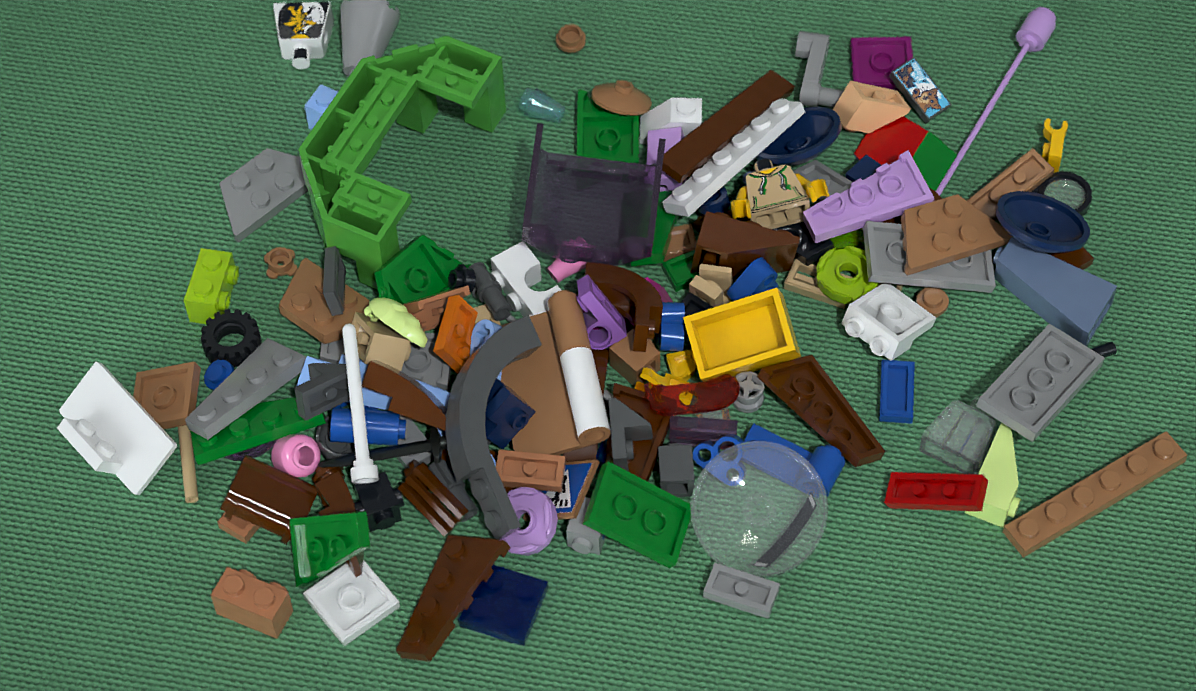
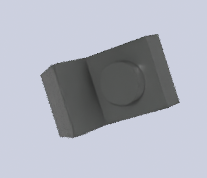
(323, 391)
(626, 428)

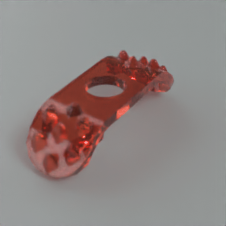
(710, 396)

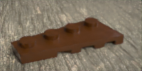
(821, 404)
(644, 450)
(448, 592)

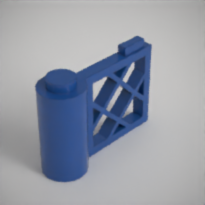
(381, 426)

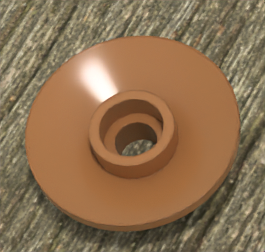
(621, 98)

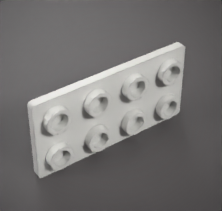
(114, 430)

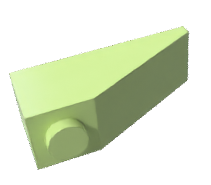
(1003, 481)

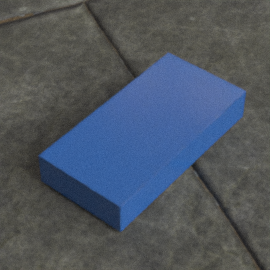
(897, 391)

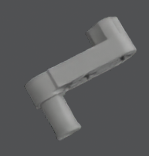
(815, 48)

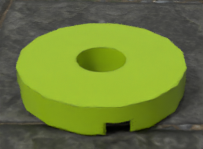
(834, 284)

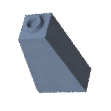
(1055, 289)

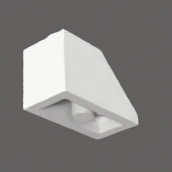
(672, 114)

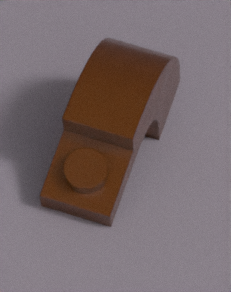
(632, 298)

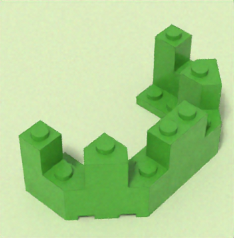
(357, 210)

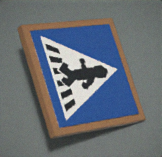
(575, 487)

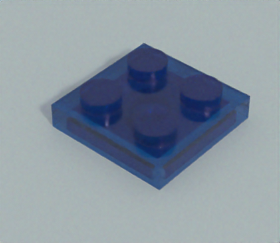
(505, 606)

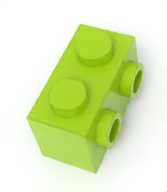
(210, 285)

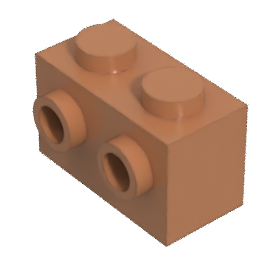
(252, 601)

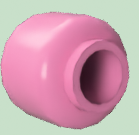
(296, 455)

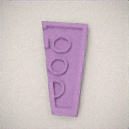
(872, 199)

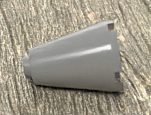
(365, 30)

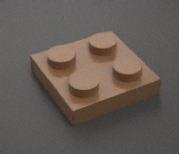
(168, 393)

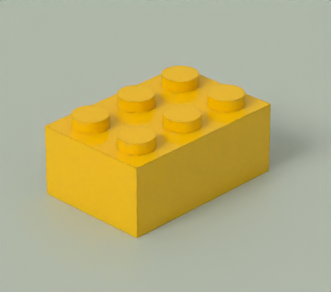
(742, 335)

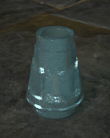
(541, 106)

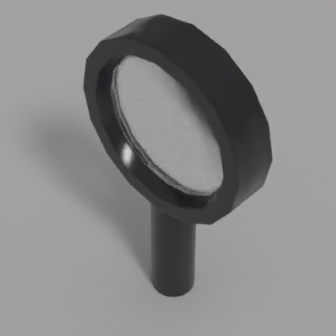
(1068, 189)

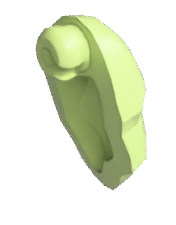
(397, 317)

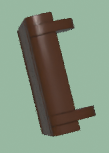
(268, 497)

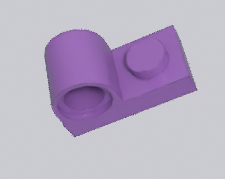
(599, 313)

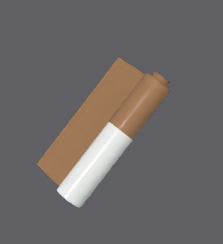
(559, 383)

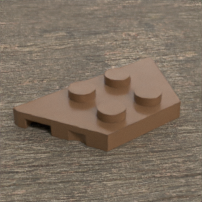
(947, 232)
(308, 309)

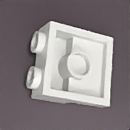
(887, 320)

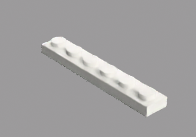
(733, 157)

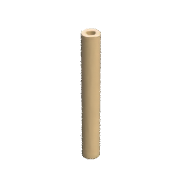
(188, 465)

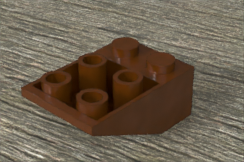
(739, 243)

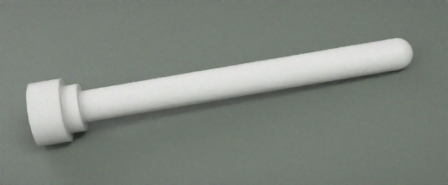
(363, 467)

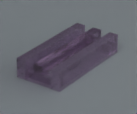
(695, 430)

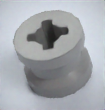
(749, 384)

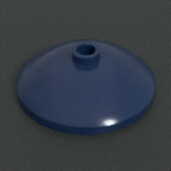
(804, 138)
(1042, 222)

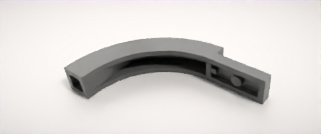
(466, 421)

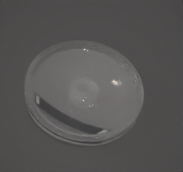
(759, 508)

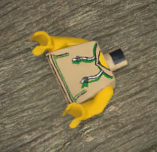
(776, 195)

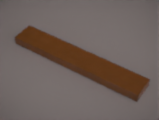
(721, 127)

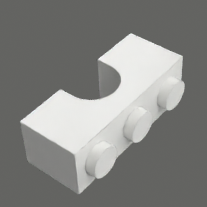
(516, 272)

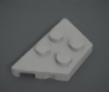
(261, 190)

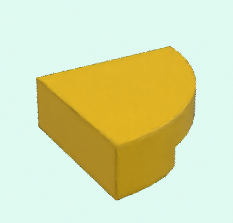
(681, 364)

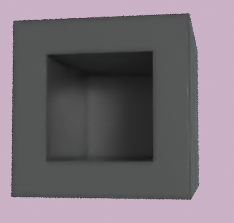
(676, 469)

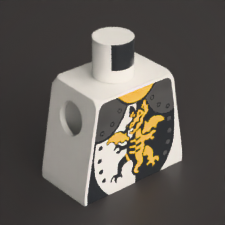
(303, 30)

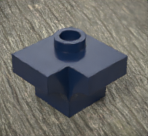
(505, 414)

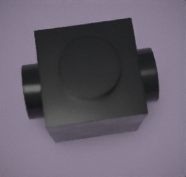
(380, 502)

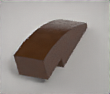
(408, 395)
(337, 500)

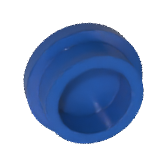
(217, 373)

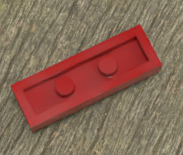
(936, 491)

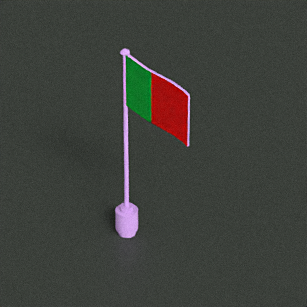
(930, 154)

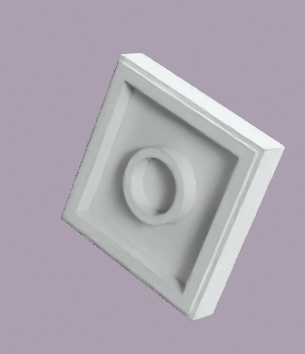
(351, 603)

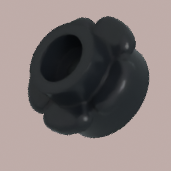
(462, 277)

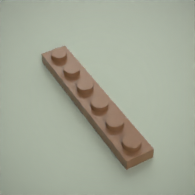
(1094, 494)

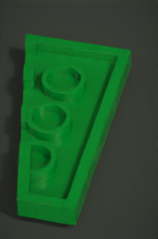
(256, 427)

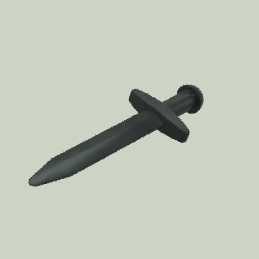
(435, 444)

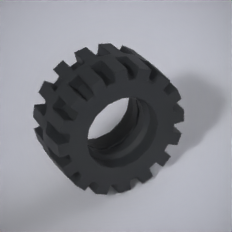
(230, 324)

